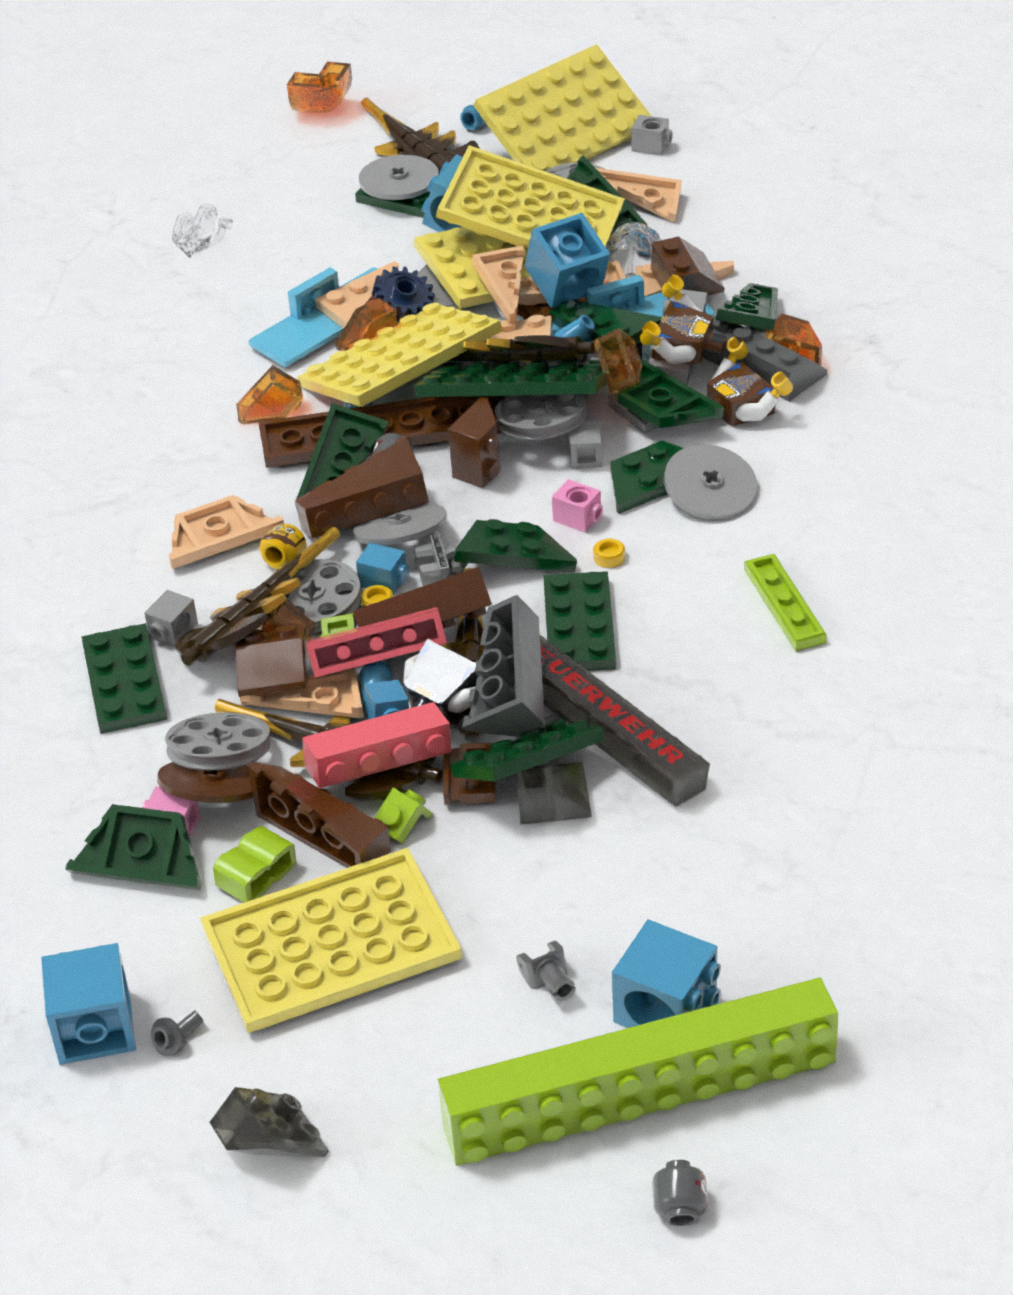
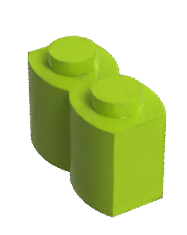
(254, 864)

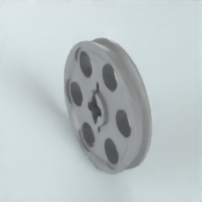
(540, 415)
(326, 591)
(195, 745)

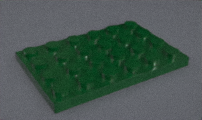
(513, 379)

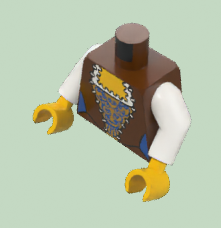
(683, 330)
(742, 391)

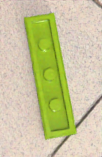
(785, 602)

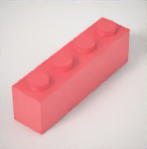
(375, 642)
(376, 745)

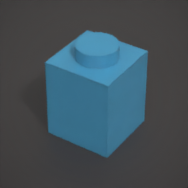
(382, 567)
(384, 698)

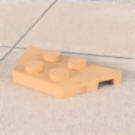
(217, 528)

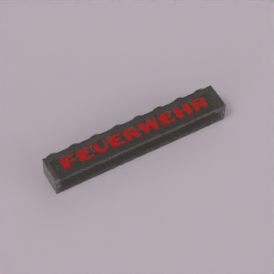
(629, 734)

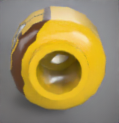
(282, 545)

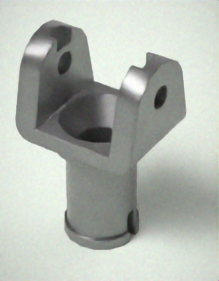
(548, 971)

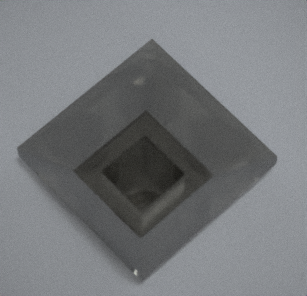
(552, 793)
(266, 1125)

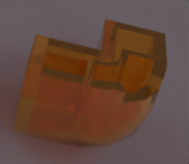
(320, 91)

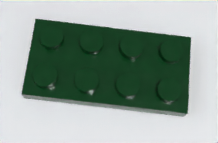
(581, 618)
(123, 678)
(528, 751)

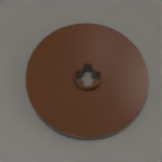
(206, 785)

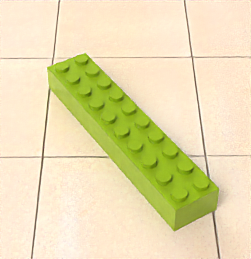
(638, 1070)

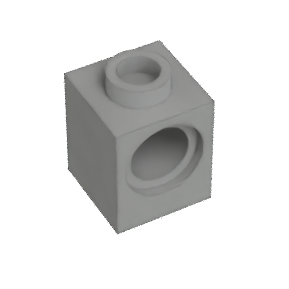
(650, 134)
(586, 445)
(170, 617)

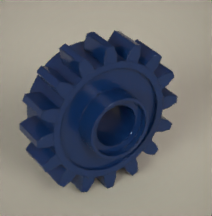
(403, 291)

